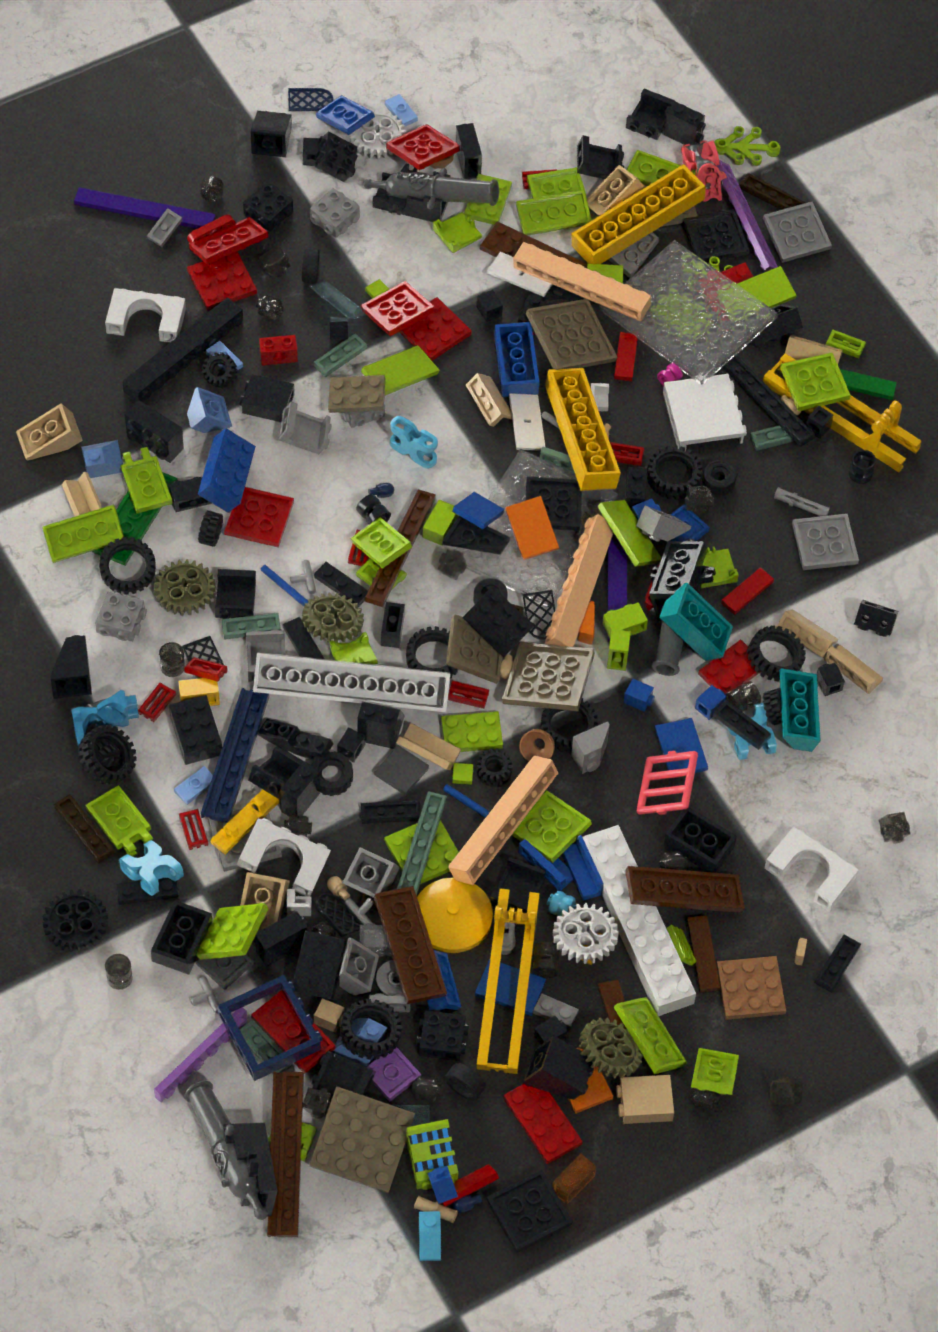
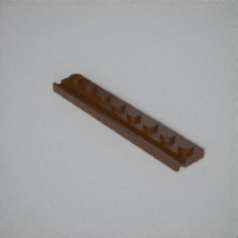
(286, 1152)

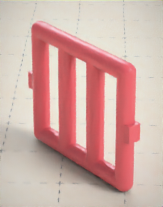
(648, 775)

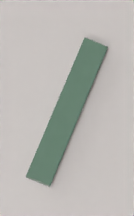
(422, 841)

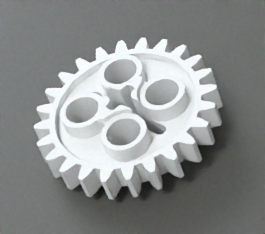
(375, 133)
(585, 933)

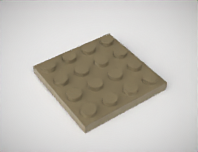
(571, 335)
(548, 676)
(362, 1139)

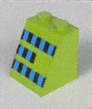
(430, 1148)

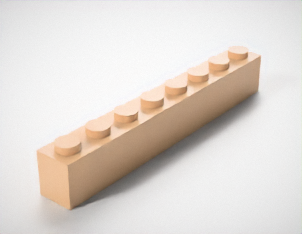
(582, 281)
(580, 582)
(503, 820)

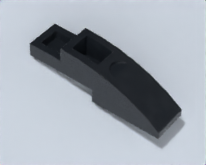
(294, 740)

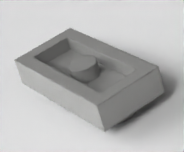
(164, 227)
(397, 1002)
(549, 1007)

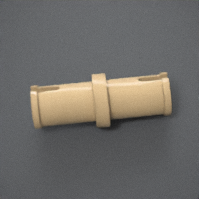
(426, 1206)

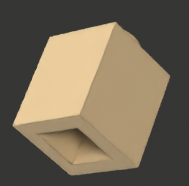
(329, 1015)

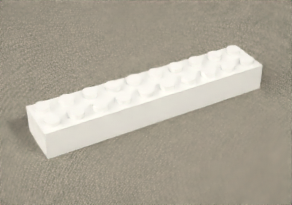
(351, 682)
(640, 926)

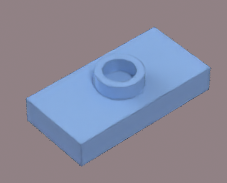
(399, 107)
(220, 347)
(194, 785)

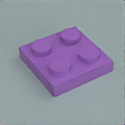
(393, 1074)

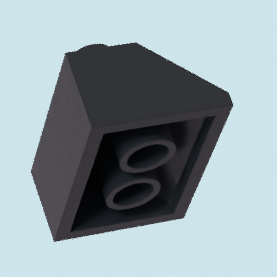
(786, 323)

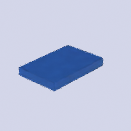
(345, 115)
(681, 737)
(508, 985)

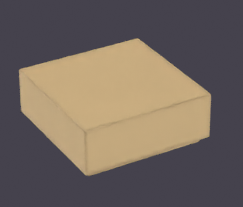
(800, 952)

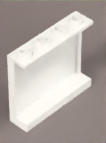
(703, 411)

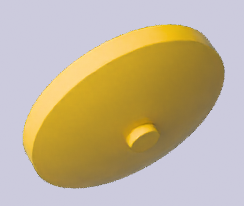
(455, 914)

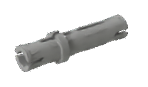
(800, 502)

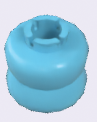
(560, 902)

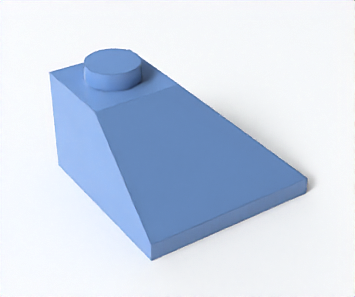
(208, 412)
(102, 459)
(366, 1030)

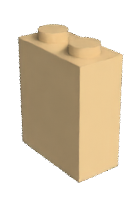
(645, 1099)

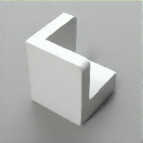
(600, 393)
(301, 904)

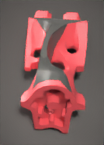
(705, 160)

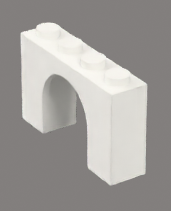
(127, 302)
(267, 835)
(799, 846)

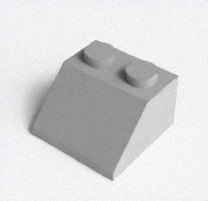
(660, 524)
(589, 747)
(370, 873)
(357, 968)

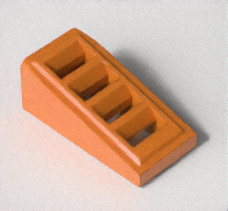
(586, 631)

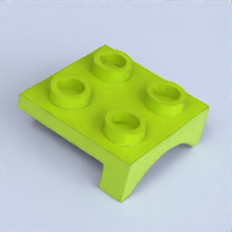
(457, 231)
(723, 566)
(355, 651)

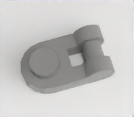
(509, 939)

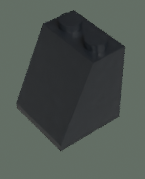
(271, 133)
(71, 671)
(380, 724)
(559, 1069)

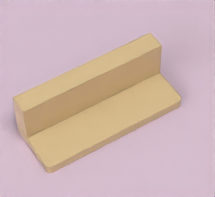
(802, 348)
(488, 399)
(81, 495)
(809, 633)
(853, 668)
(429, 746)

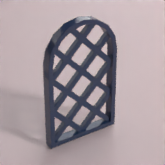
(310, 90)

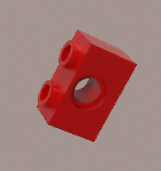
(278, 350)

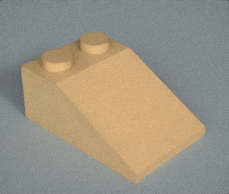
(614, 190)
(49, 433)
(266, 890)

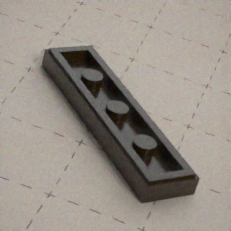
(768, 193)
(84, 828)

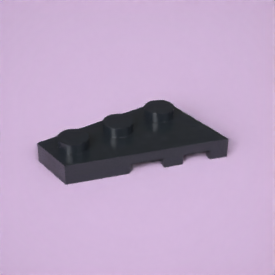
(469, 536)

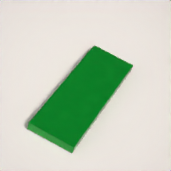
(134, 524)

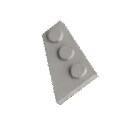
(636, 254)

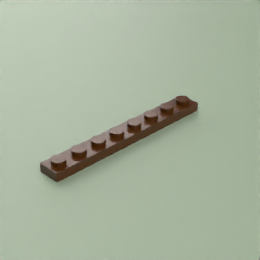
(409, 529)

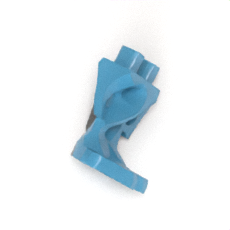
(110, 711)

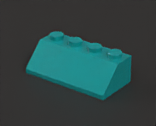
(697, 622)
(800, 709)

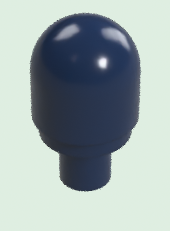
(382, 490)
(466, 1203)

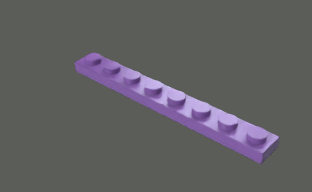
(746, 216)

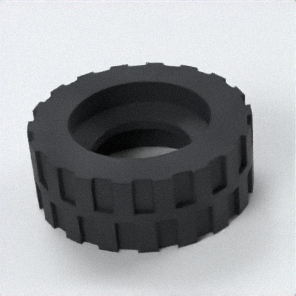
(343, 763)

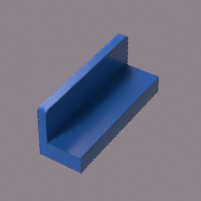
(583, 869)
(556, 872)
(451, 1000)

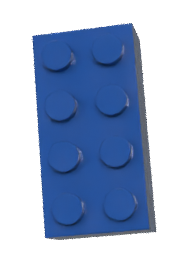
(516, 359)
(226, 470)

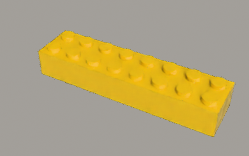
(638, 216)
(582, 429)

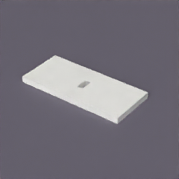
(504, 269)
(526, 409)

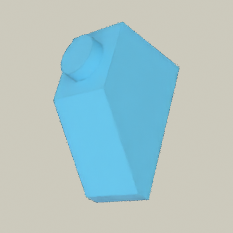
(429, 1236)

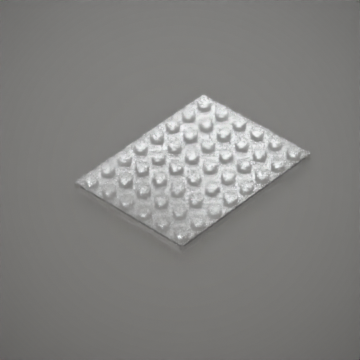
(694, 312)
(546, 570)

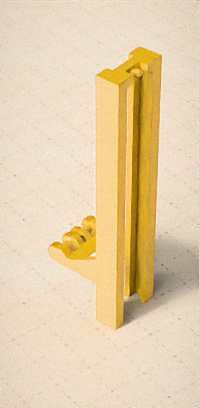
(881, 423)
(501, 917)

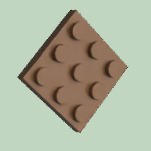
(751, 987)

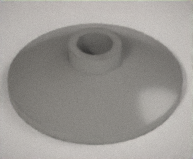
(385, 978)

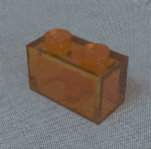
(574, 1178)

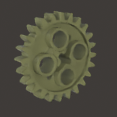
(184, 587)
(332, 617)
(610, 1048)

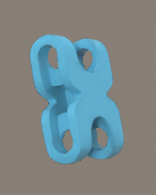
(413, 442)
(741, 745)
(151, 867)

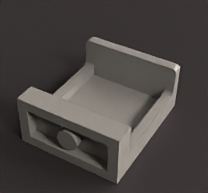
(304, 430)
(263, 642)

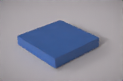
(478, 510)
(698, 527)

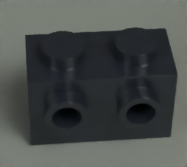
(876, 615)

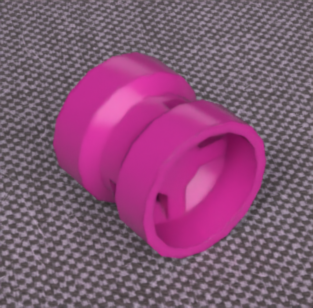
(672, 373)

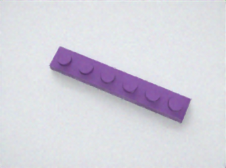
(197, 1057)

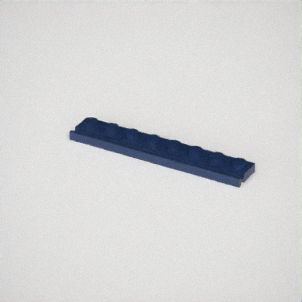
(234, 755)

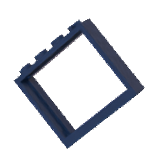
(284, 1059)

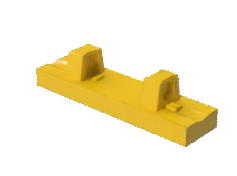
(244, 821)

